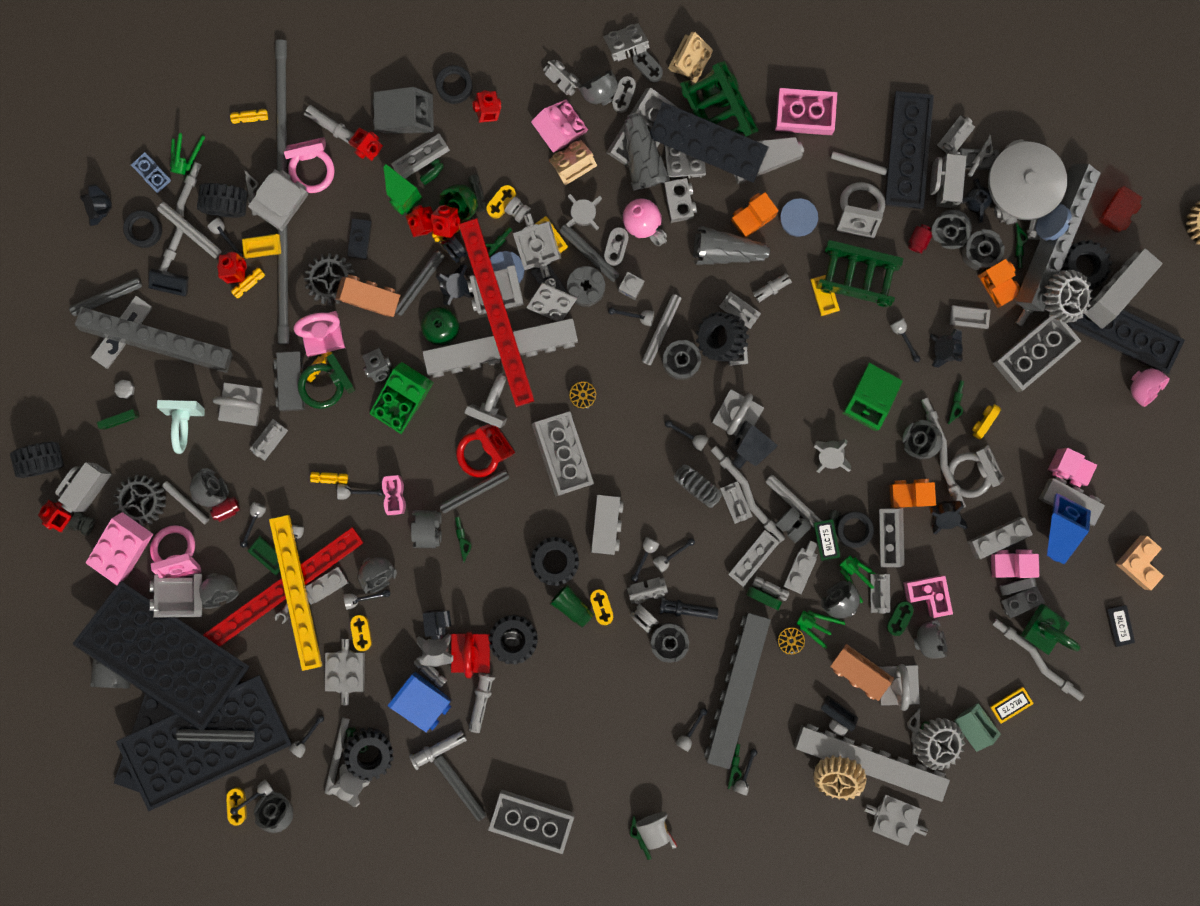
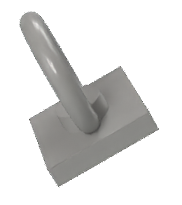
(859, 220)
(239, 404)
(488, 411)
(735, 411)
(987, 466)
(904, 687)

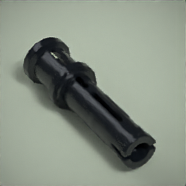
(678, 608)

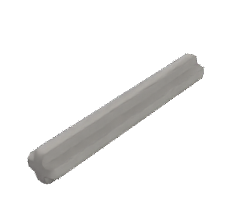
(189, 230)
(661, 329)
(792, 500)

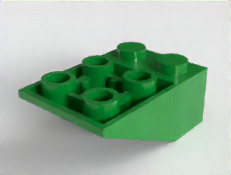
(401, 397)
(872, 397)

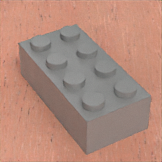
(1122, 287)
(1036, 352)
(531, 821)

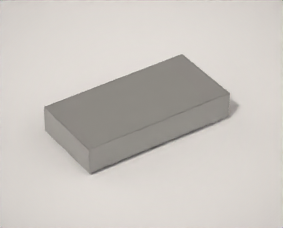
(969, 317)

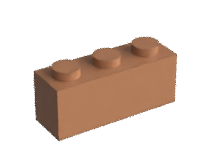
(367, 296)
(862, 673)

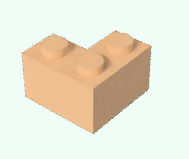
(1137, 562)

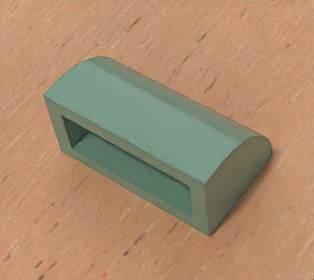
(977, 727)

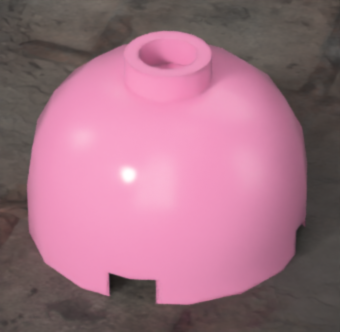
(641, 218)
(1147, 385)

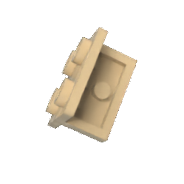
(691, 57)
(573, 162)

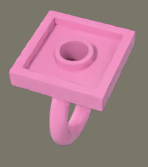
(305, 151)
(320, 333)
(177, 565)

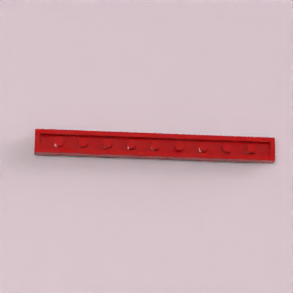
(496, 313)
(276, 594)

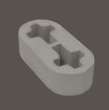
(620, 92)

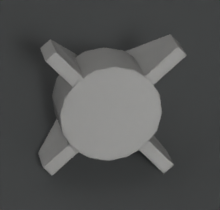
(583, 212)
(832, 455)
(435, 651)
(348, 787)

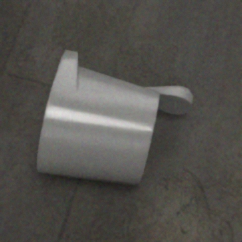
(654, 831)

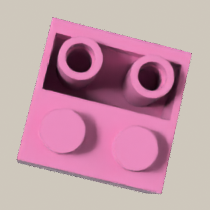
(559, 125)

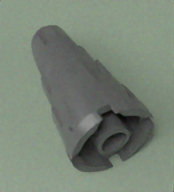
(645, 163)
(724, 248)

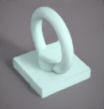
(180, 414)

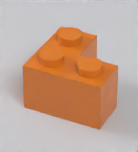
(756, 215)
(999, 283)
(912, 495)

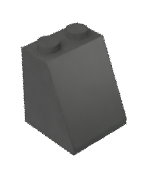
(403, 111)

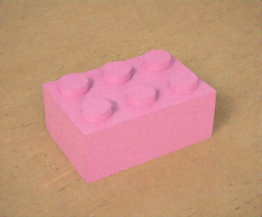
(806, 111)
(119, 548)

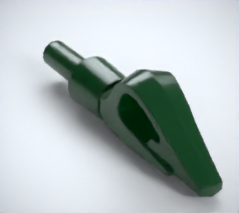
(498, 242)
(1019, 252)
(956, 403)
(461, 538)
(734, 767)
(641, 843)

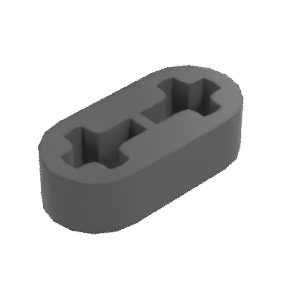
(644, 68)
(1017, 585)

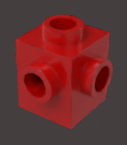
(487, 106)
(365, 144)
(420, 220)
(445, 221)
(231, 267)
(54, 516)

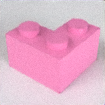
(1072, 466)
(1019, 564)
(932, 590)

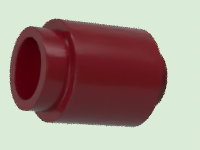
(920, 238)
(225, 510)

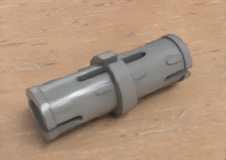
(772, 287)

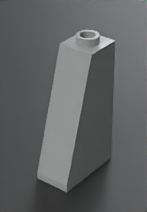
(779, 154)

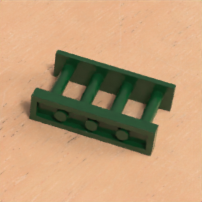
(729, 91)
(872, 260)

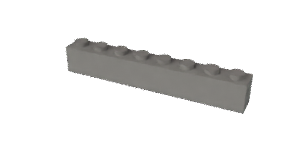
(485, 350)
(876, 764)

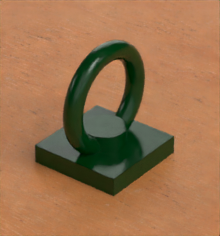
(336, 374)
(1047, 629)

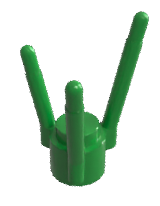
(177, 164)
(850, 566)
(807, 621)

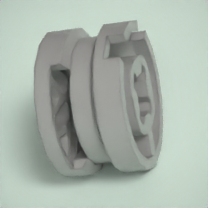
(645, 616)

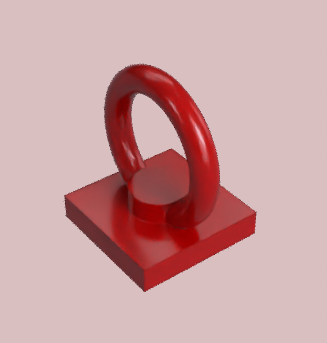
(492, 442)
(470, 653)

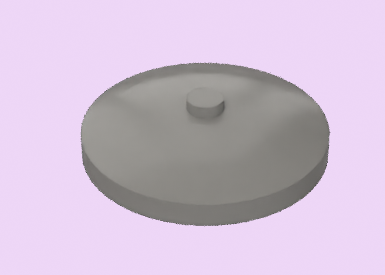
(1027, 180)

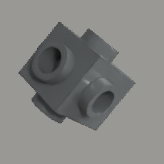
(377, 365)

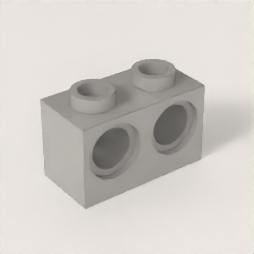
(675, 201)

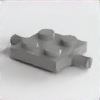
(537, 245)
(345, 671)
(896, 819)

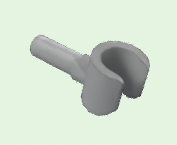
(284, 613)

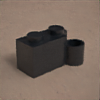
(436, 623)

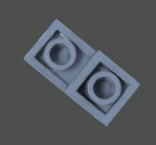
(151, 172)

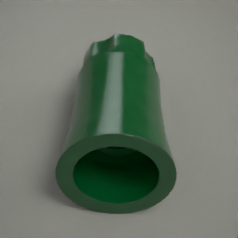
(571, 606)

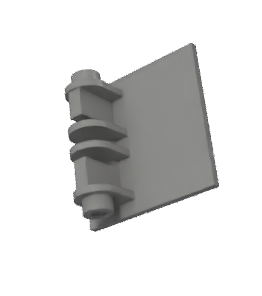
(626, 39)
(683, 165)
(551, 301)

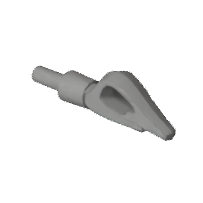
(980, 157)
(251, 190)
(915, 732)

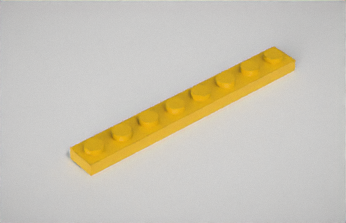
(295, 592)

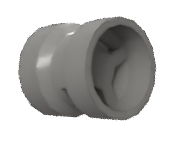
(517, 209)

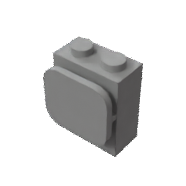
(948, 179)
(278, 199)
(82, 486)

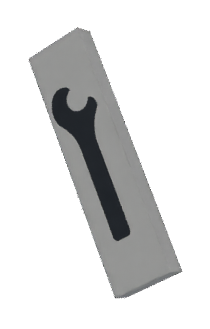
(110, 349)

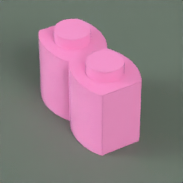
(393, 489)

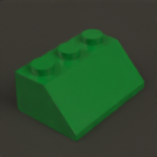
(401, 192)

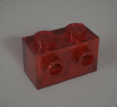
(1120, 209)

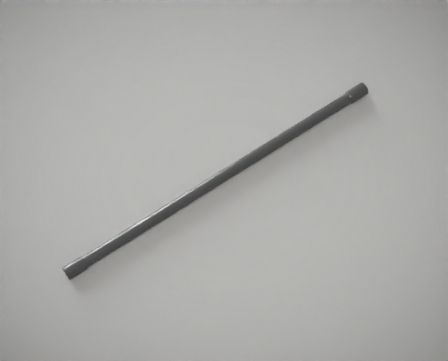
(281, 56)

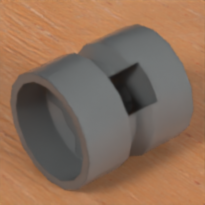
(787, 521)

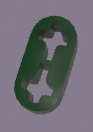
(763, 598)
(903, 621)

